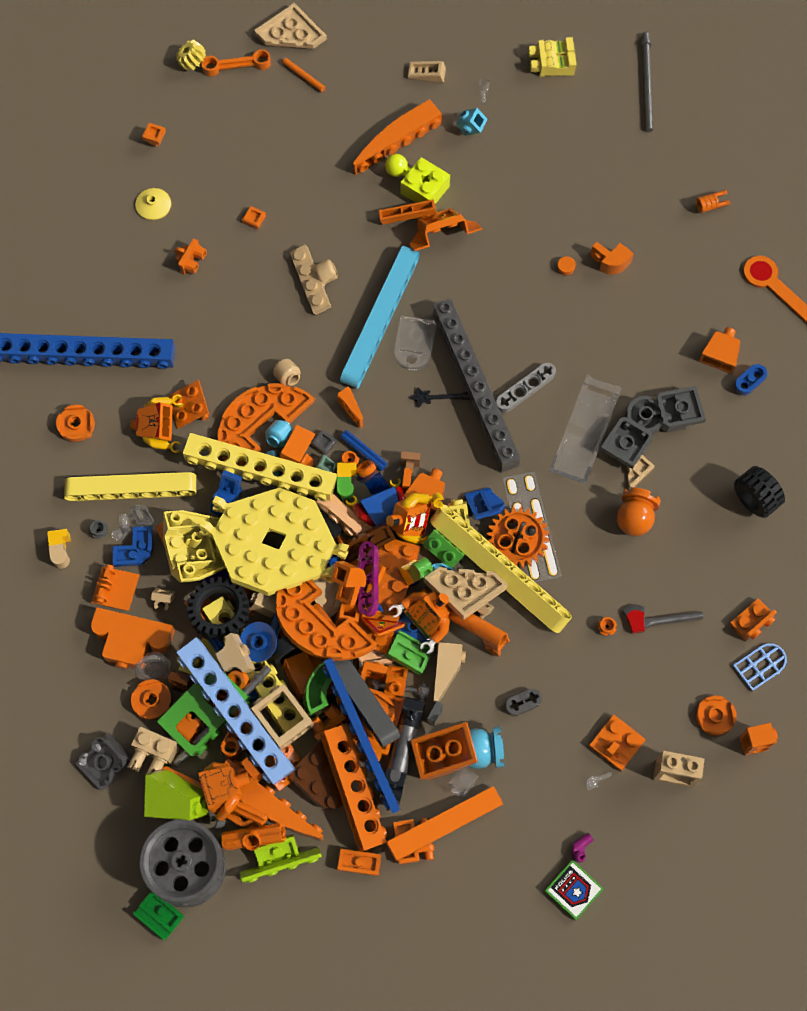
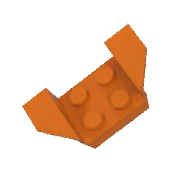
(433, 223)

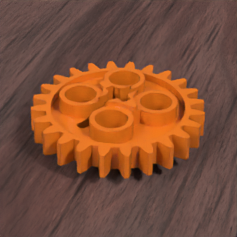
(534, 543)

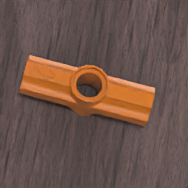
(243, 837)

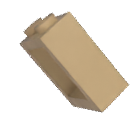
(295, 732)
(672, 770)

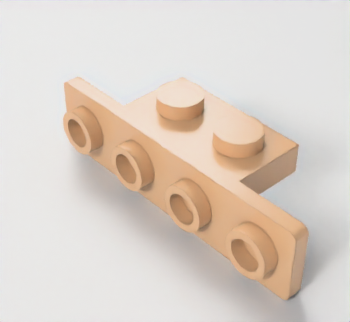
(343, 515)

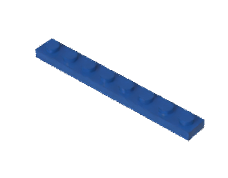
(364, 744)

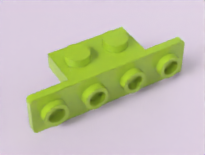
(278, 857)

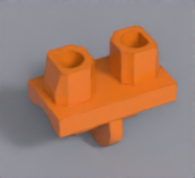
(187, 254)
(335, 719)

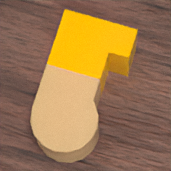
(57, 547)

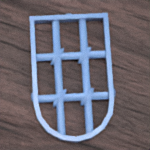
(753, 664)

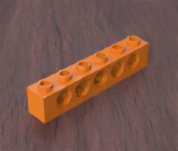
(350, 799)

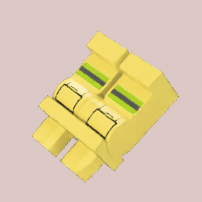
(553, 57)

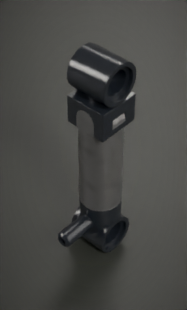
(402, 748)

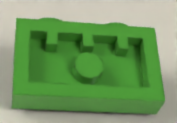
(443, 549)

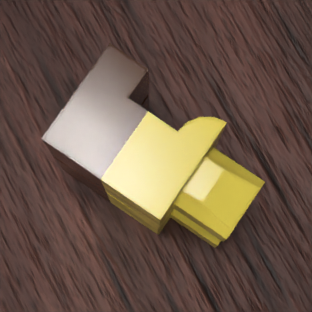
(181, 680)

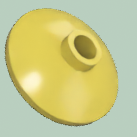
(156, 209)

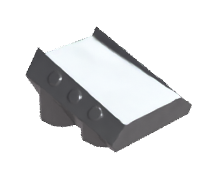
(104, 761)

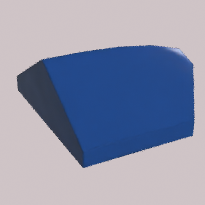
(483, 503)

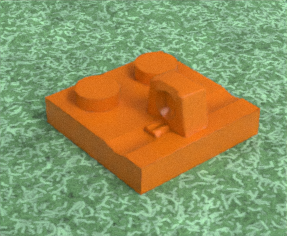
(617, 743)

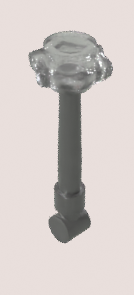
(422, 691)

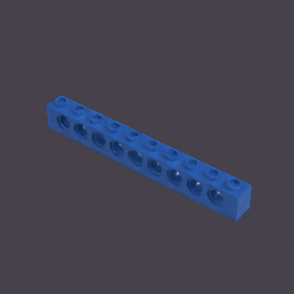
(90, 345)

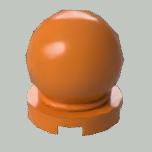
(637, 512)

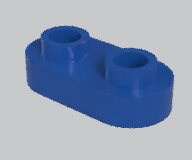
(749, 380)

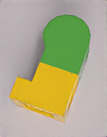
(344, 486)
(416, 570)

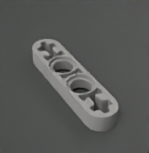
(525, 387)

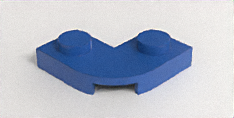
(137, 552)

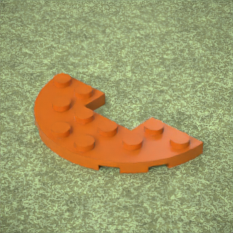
(255, 408)
(312, 632)

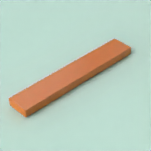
(444, 823)

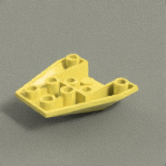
(188, 552)

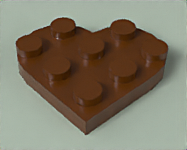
(316, 778)

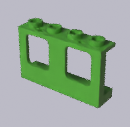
(195, 701)

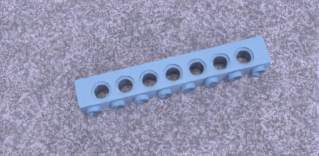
(196, 649)

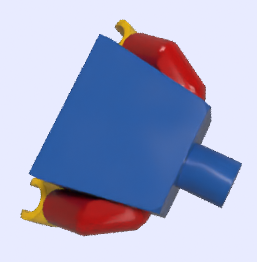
(378, 506)

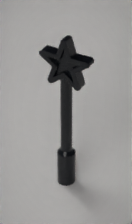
(424, 397)

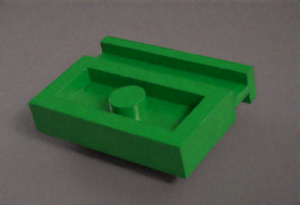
(159, 915)

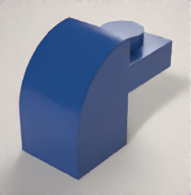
(228, 489)

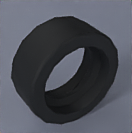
(284, 650)

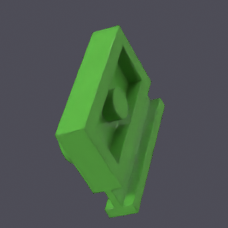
(407, 652)

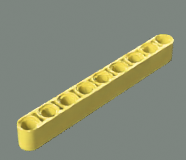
(491, 559)

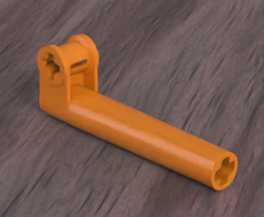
(492, 636)

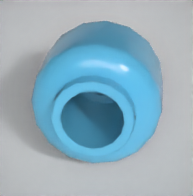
(278, 433)

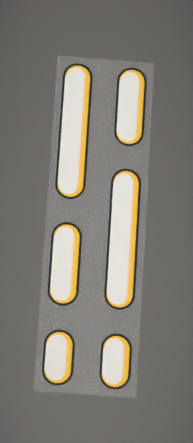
(524, 492)

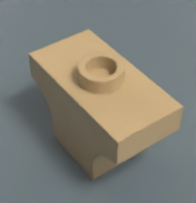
(235, 655)

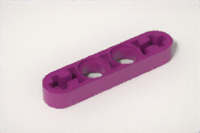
(371, 578)

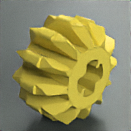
(191, 55)

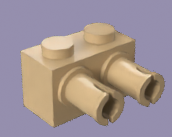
(153, 745)

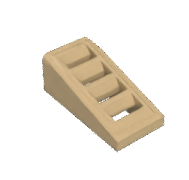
(434, 76)

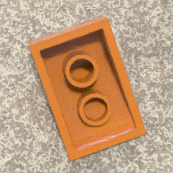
(444, 751)

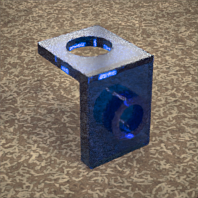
(374, 482)

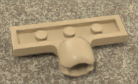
(314, 278)

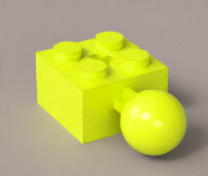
(422, 181)

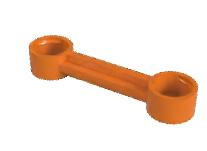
(236, 63)

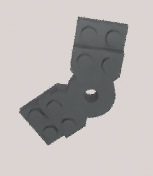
(669, 412)

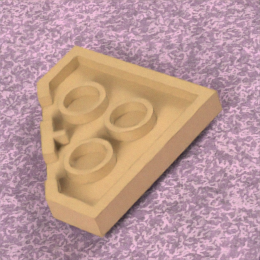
(291, 29)
(465, 588)

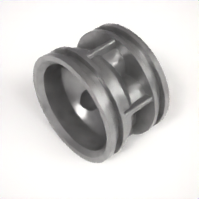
(199, 888)

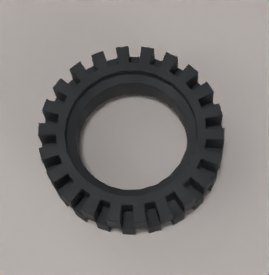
(215, 587)

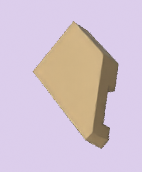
(639, 472)

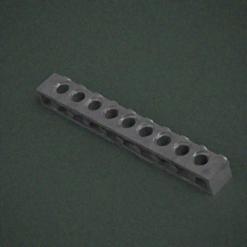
(476, 385)

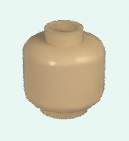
(286, 372)

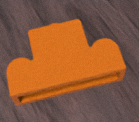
(129, 636)

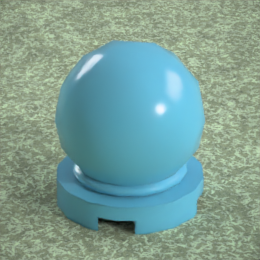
(487, 748)

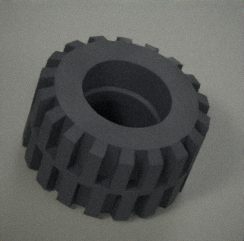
(759, 491)

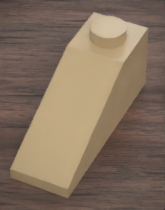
(448, 664)

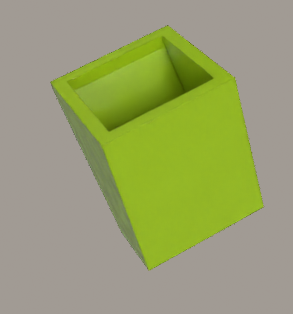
(173, 797)

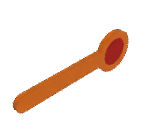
(763, 273)

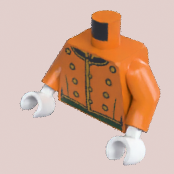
(428, 614)

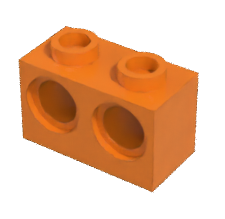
(758, 738)

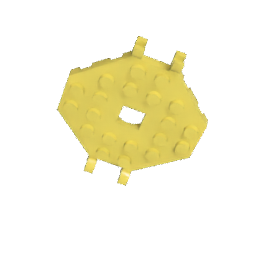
(264, 568)

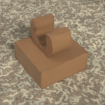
(410, 459)

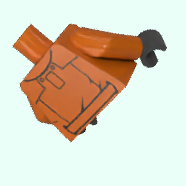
(222, 789)

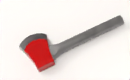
(638, 623)

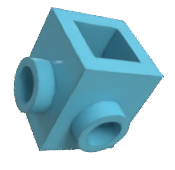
(471, 121)

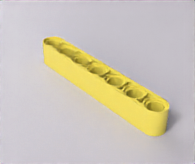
(130, 486)

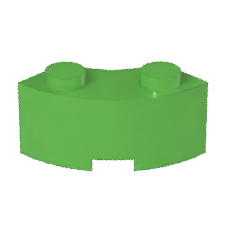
(316, 691)

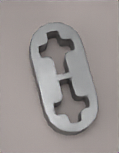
(522, 697)

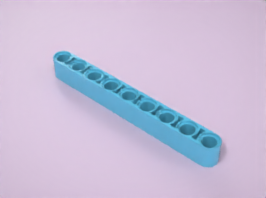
(380, 317)

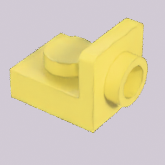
(460, 507)

